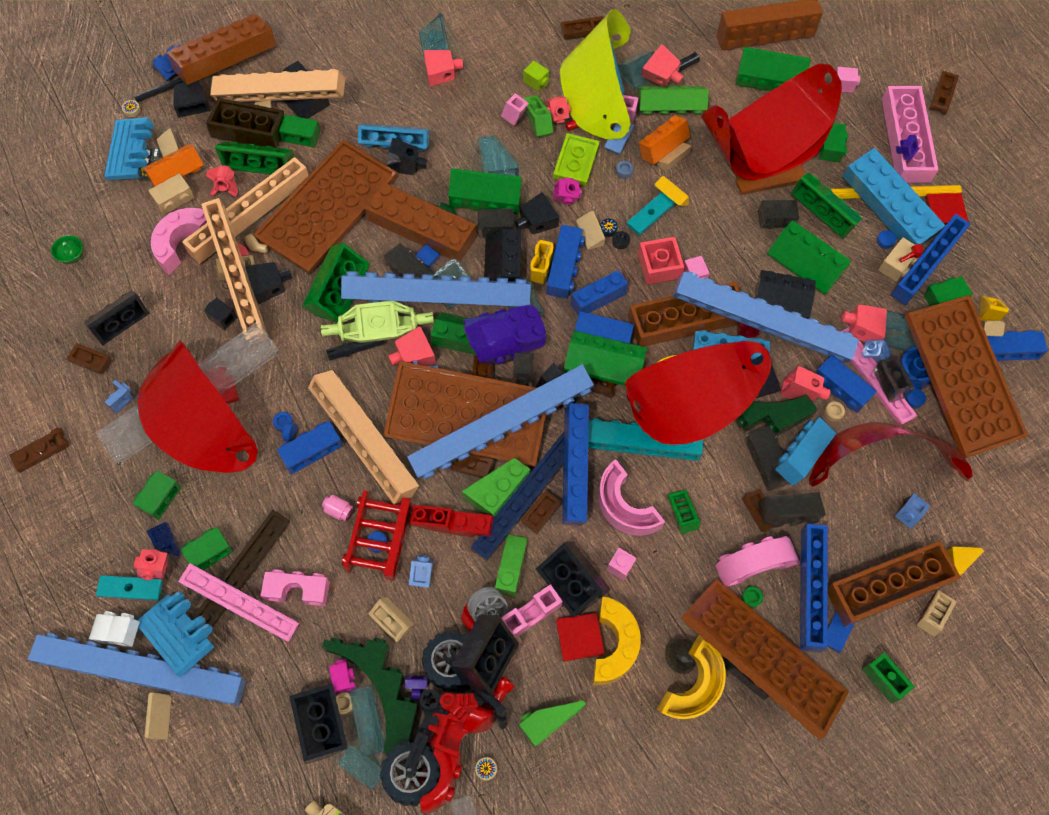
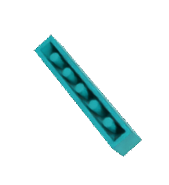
(632, 439)

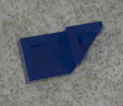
(163, 539)

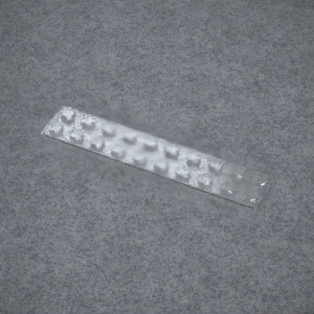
(223, 369)

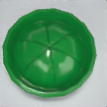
(67, 249)

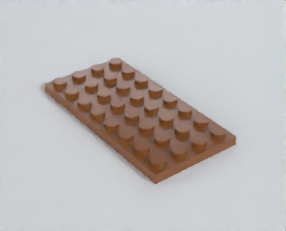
(324, 206)
(966, 376)
(437, 402)
(767, 658)

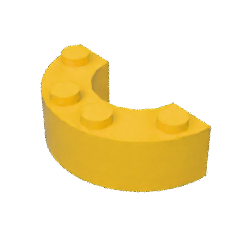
(628, 642)
(706, 689)

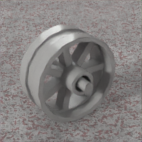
(487, 607)

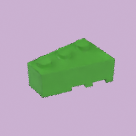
(496, 488)

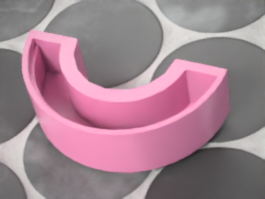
(171, 231)
(618, 512)
(756, 559)

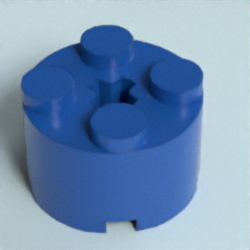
(915, 368)

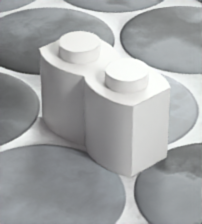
(114, 629)

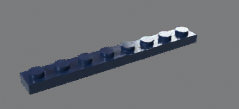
(521, 500)

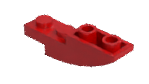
(451, 522)

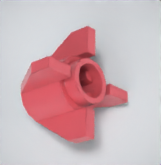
(223, 179)

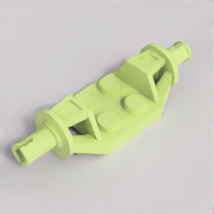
(376, 322)

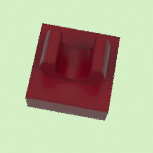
(746, 331)

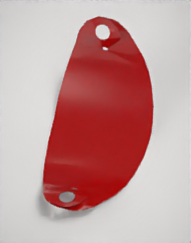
(697, 391)
(190, 417)
(871, 432)

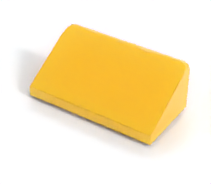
(672, 191)

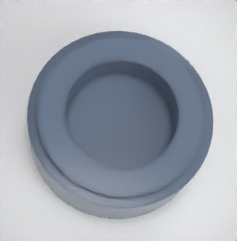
(624, 169)

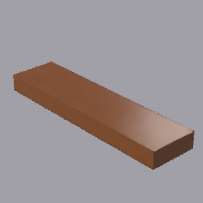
(783, 179)

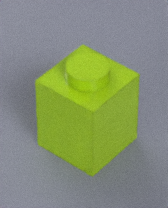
(536, 76)

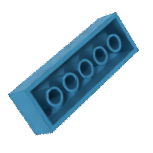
(892, 199)

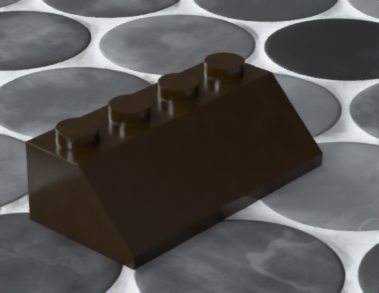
(245, 123)

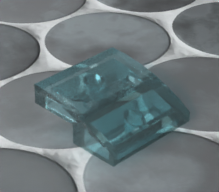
(897, 332)

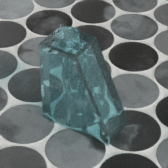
(496, 158)

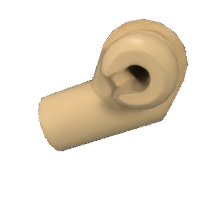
(253, 244)

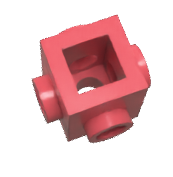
(558, 108)
(151, 564)

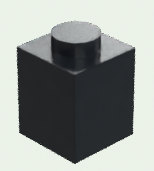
(220, 313)

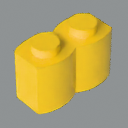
(541, 261)

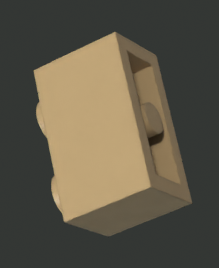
(171, 194)
(892, 266)

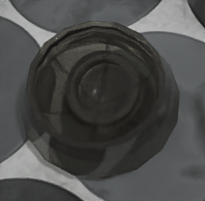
(678, 657)

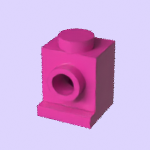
(342, 677)

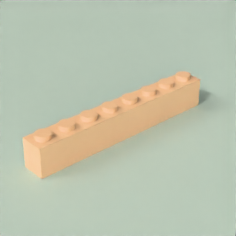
(279, 86)
(250, 207)
(232, 263)
(363, 436)

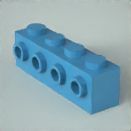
(382, 135)
(704, 339)
(805, 450)

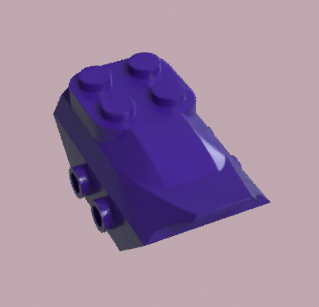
(505, 332)

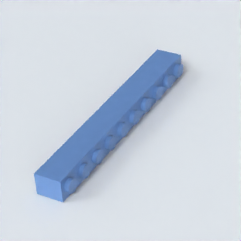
(435, 289)
(765, 317)
(500, 422)
(136, 669)

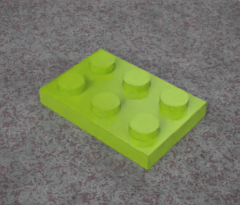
(576, 158)

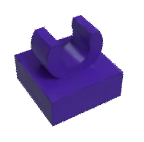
(908, 147)
(416, 683)

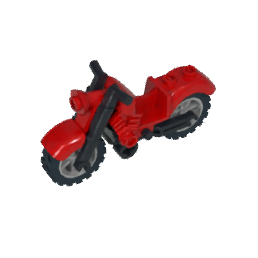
(442, 730)

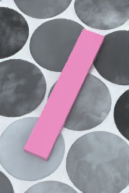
(900, 409)
(239, 602)

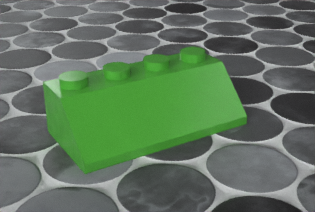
(672, 98)

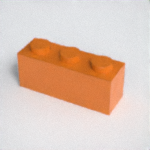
(664, 139)
(180, 161)

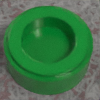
(752, 596)

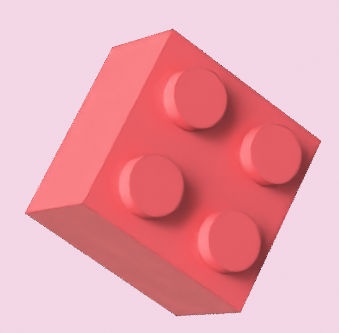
(660, 260)

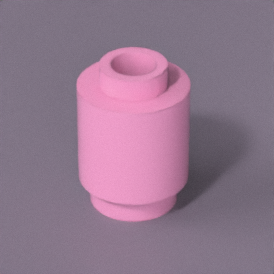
(337, 507)

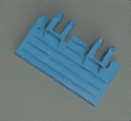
(128, 148)
(174, 634)

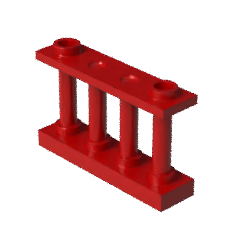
(393, 548)

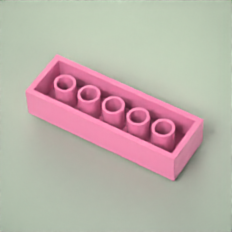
(906, 116)

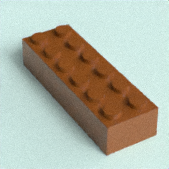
(768, 24)
(221, 49)
(421, 222)
(673, 319)
(892, 583)

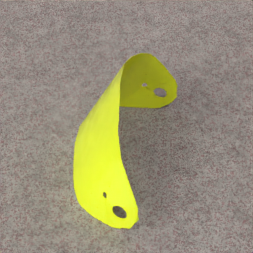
(592, 82)

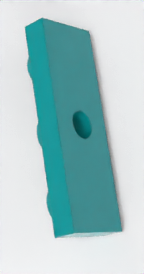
(650, 214)
(118, 588)

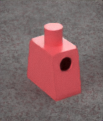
(441, 66)
(662, 68)
(866, 322)
(413, 348)
(804, 382)

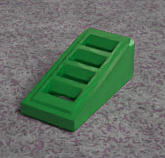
(687, 523)

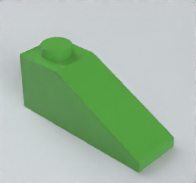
(538, 116)
(511, 565)
(546, 721)

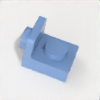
(876, 349)
(120, 398)
(912, 511)
(421, 571)

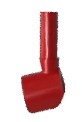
(916, 252)

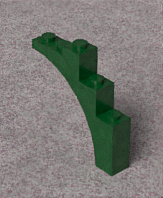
(778, 416)
(372, 660)

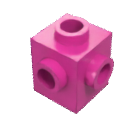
(567, 191)

